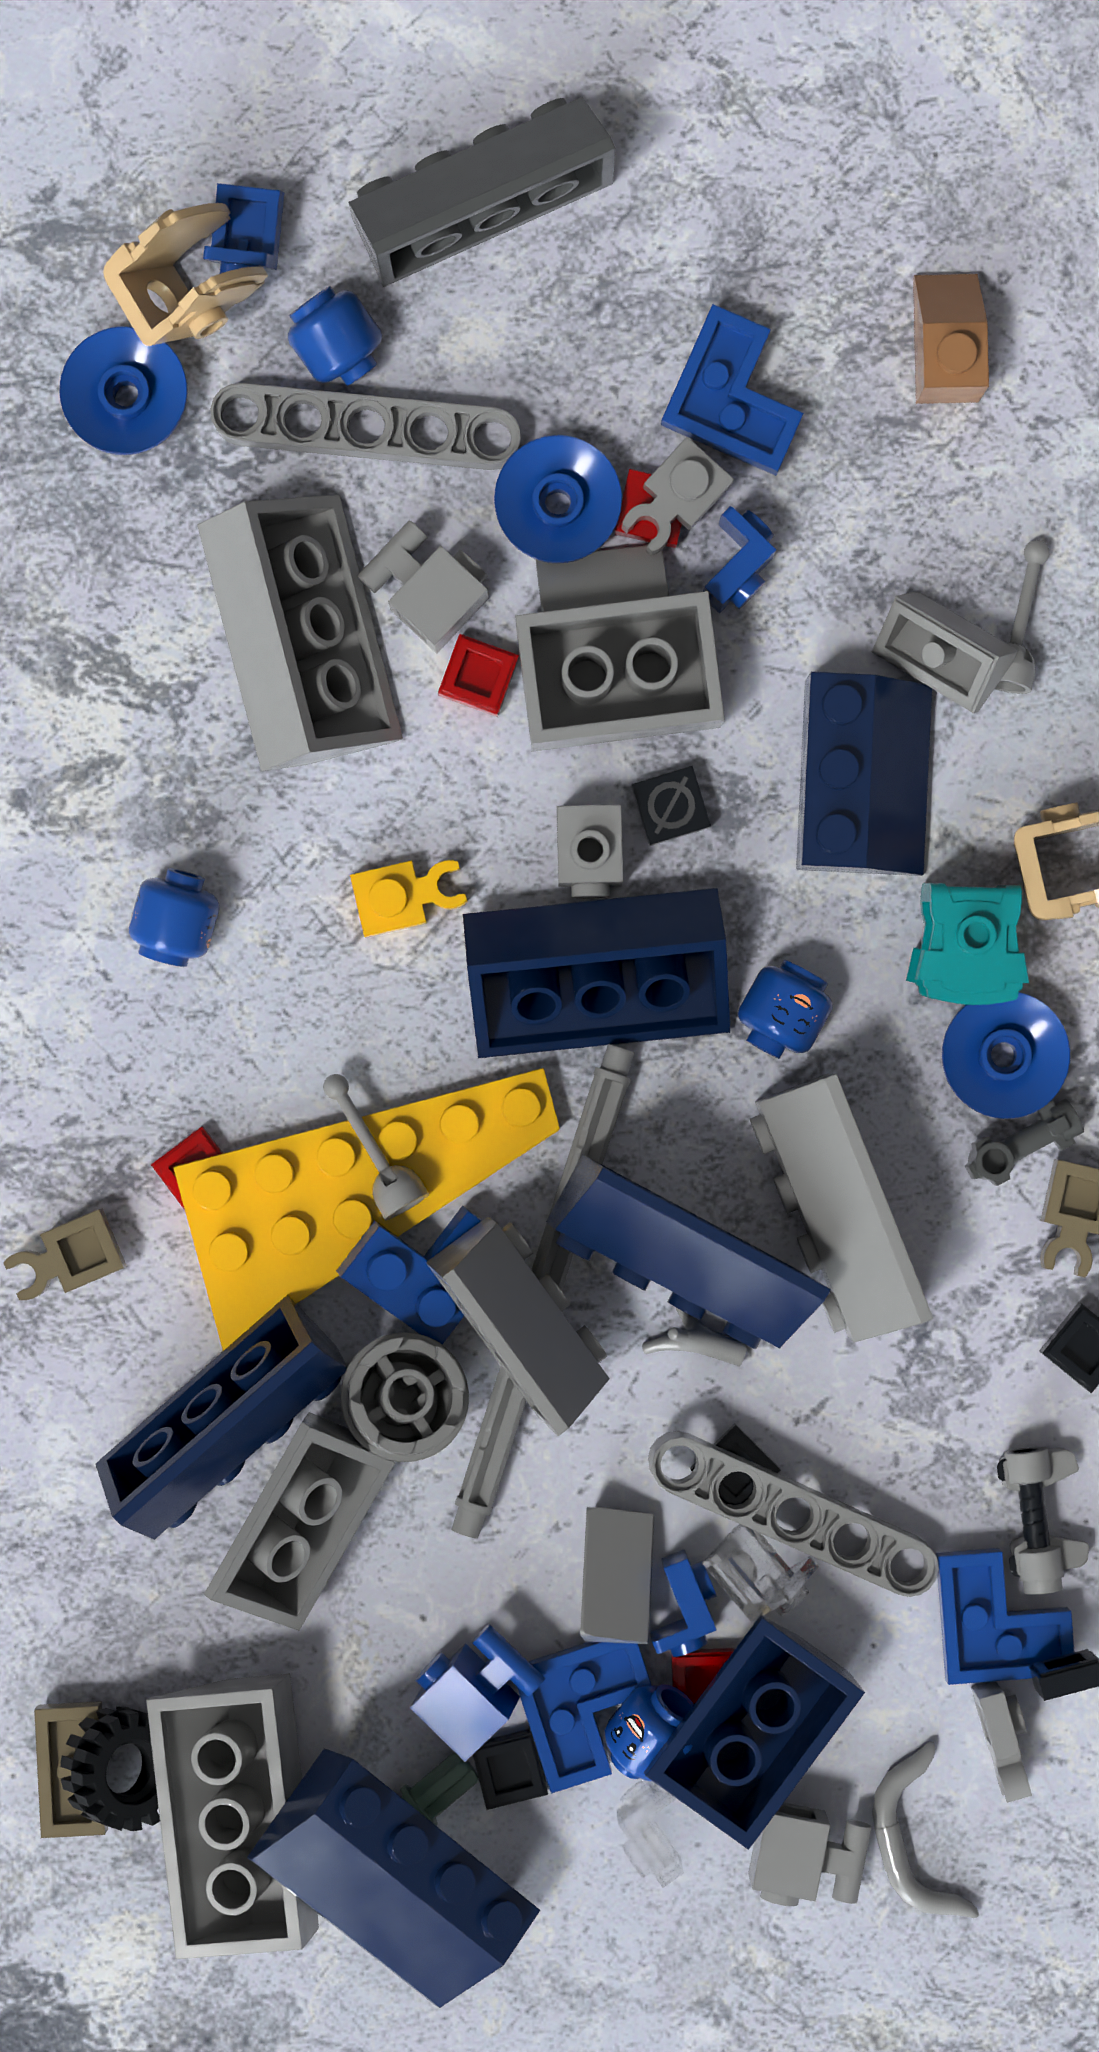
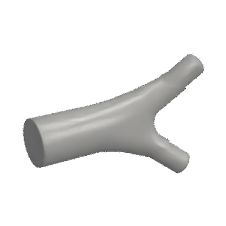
(699, 1340)

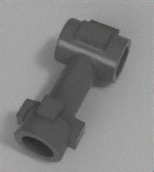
(996, 1159)

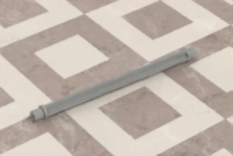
(506, 1401)

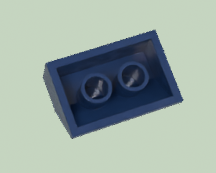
(863, 774)
(755, 1730)

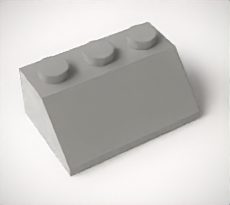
(522, 1321)
(300, 1524)

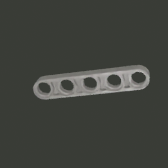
(339, 408)
(815, 1536)

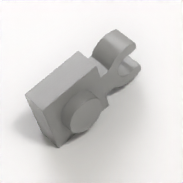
(682, 490)
(1001, 1722)

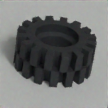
(90, 1765)

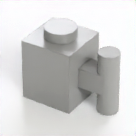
(434, 595)
(796, 1850)

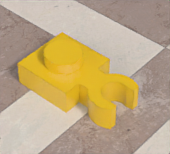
(394, 897)

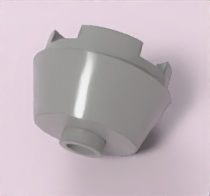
(404, 1397)

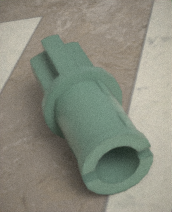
(440, 1787)

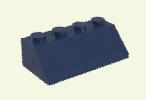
(597, 972)
(683, 1254)
(219, 1420)
(392, 1880)

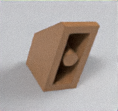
(950, 339)

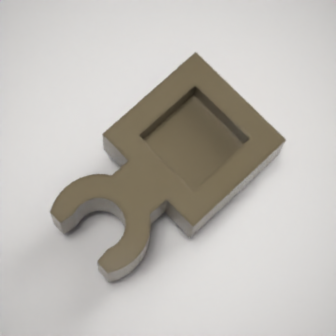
(1074, 1207)
(75, 1253)

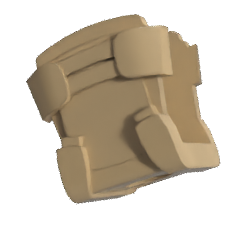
(151, 267)
(1054, 822)

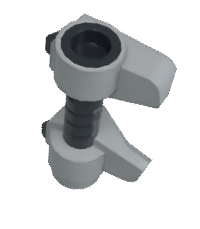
(1037, 1555)

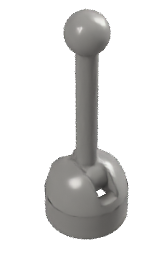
(1022, 672)
(395, 1186)

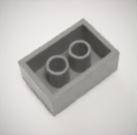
(619, 671)

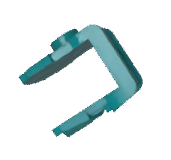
(969, 945)

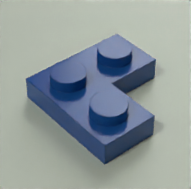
(714, 400)
(402, 1281)
(979, 1633)
(564, 1707)

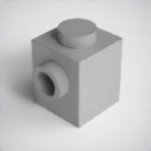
(589, 849)

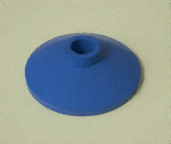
(105, 365)
(564, 467)
(1038, 1061)

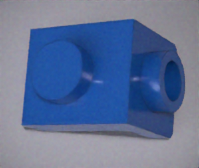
(252, 232)
(740, 576)
(692, 1590)

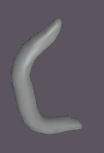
(893, 1847)

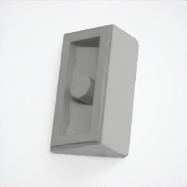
(602, 579)
(943, 650)
(617, 1576)

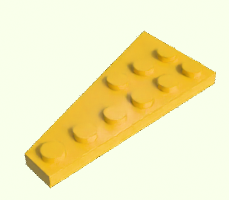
(296, 1206)

